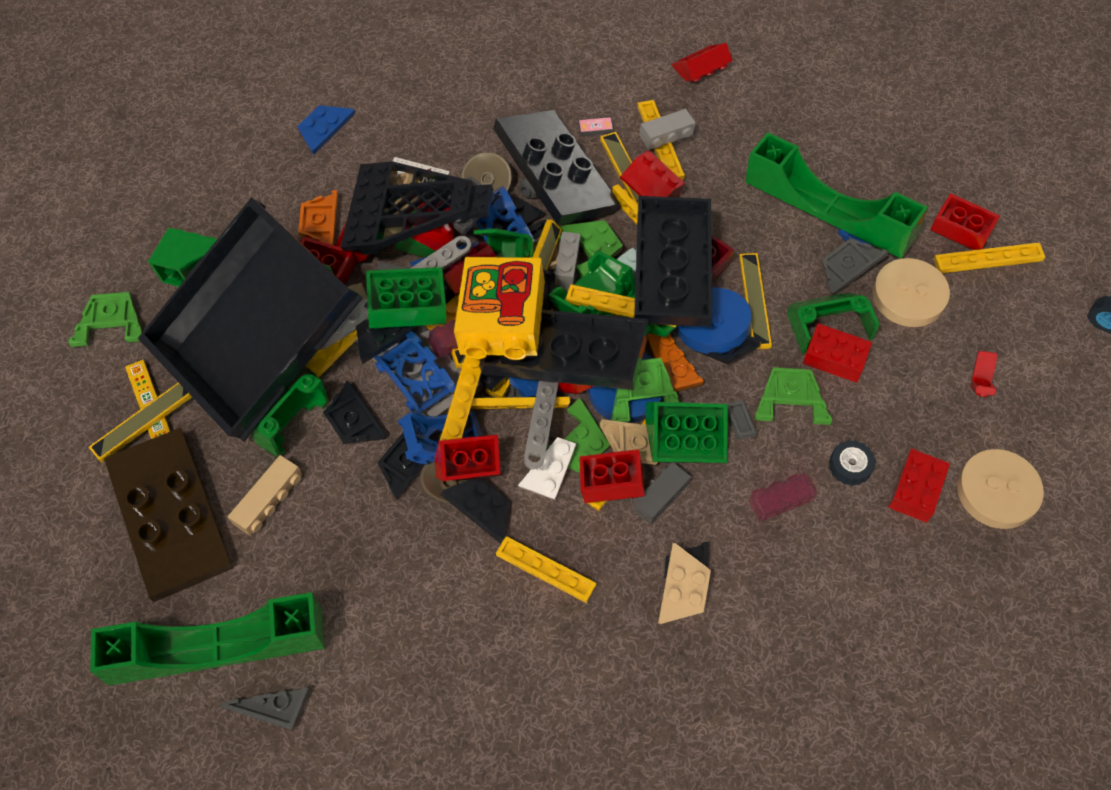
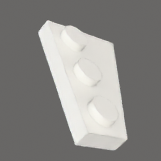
(550, 476)

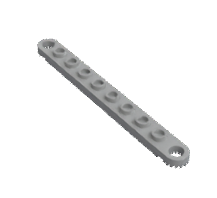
(442, 258)
(540, 423)

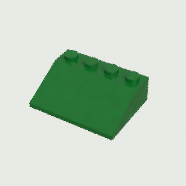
(405, 297)
(687, 431)

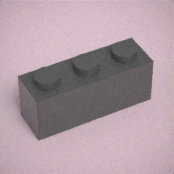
(661, 492)

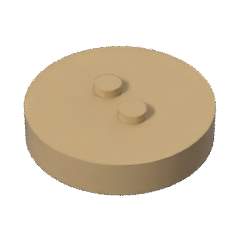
(911, 292)
(1000, 489)

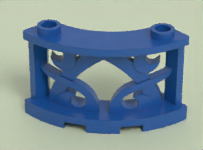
(504, 203)
(439, 379)
(421, 427)

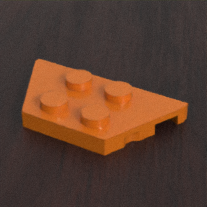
(319, 218)

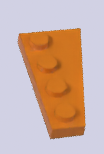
(678, 368)

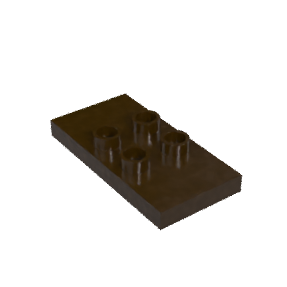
(167, 514)

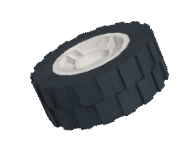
(855, 453)

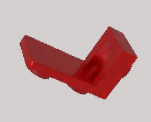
(983, 374)

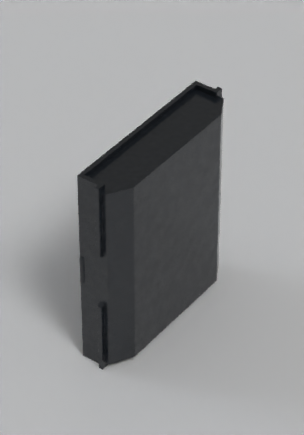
(248, 320)

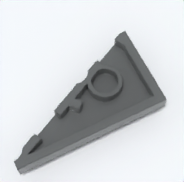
(277, 709)

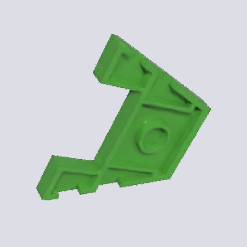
(593, 237)
(107, 312)
(650, 382)
(792, 388)
(586, 435)

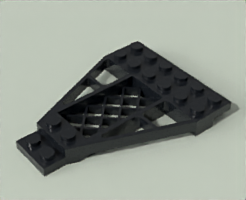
(377, 191)

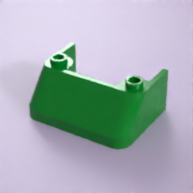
(508, 243)
(807, 311)

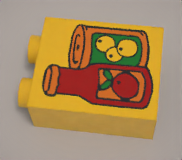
(500, 307)

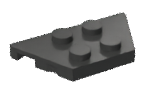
(849, 263)

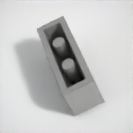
(667, 129)
(567, 260)

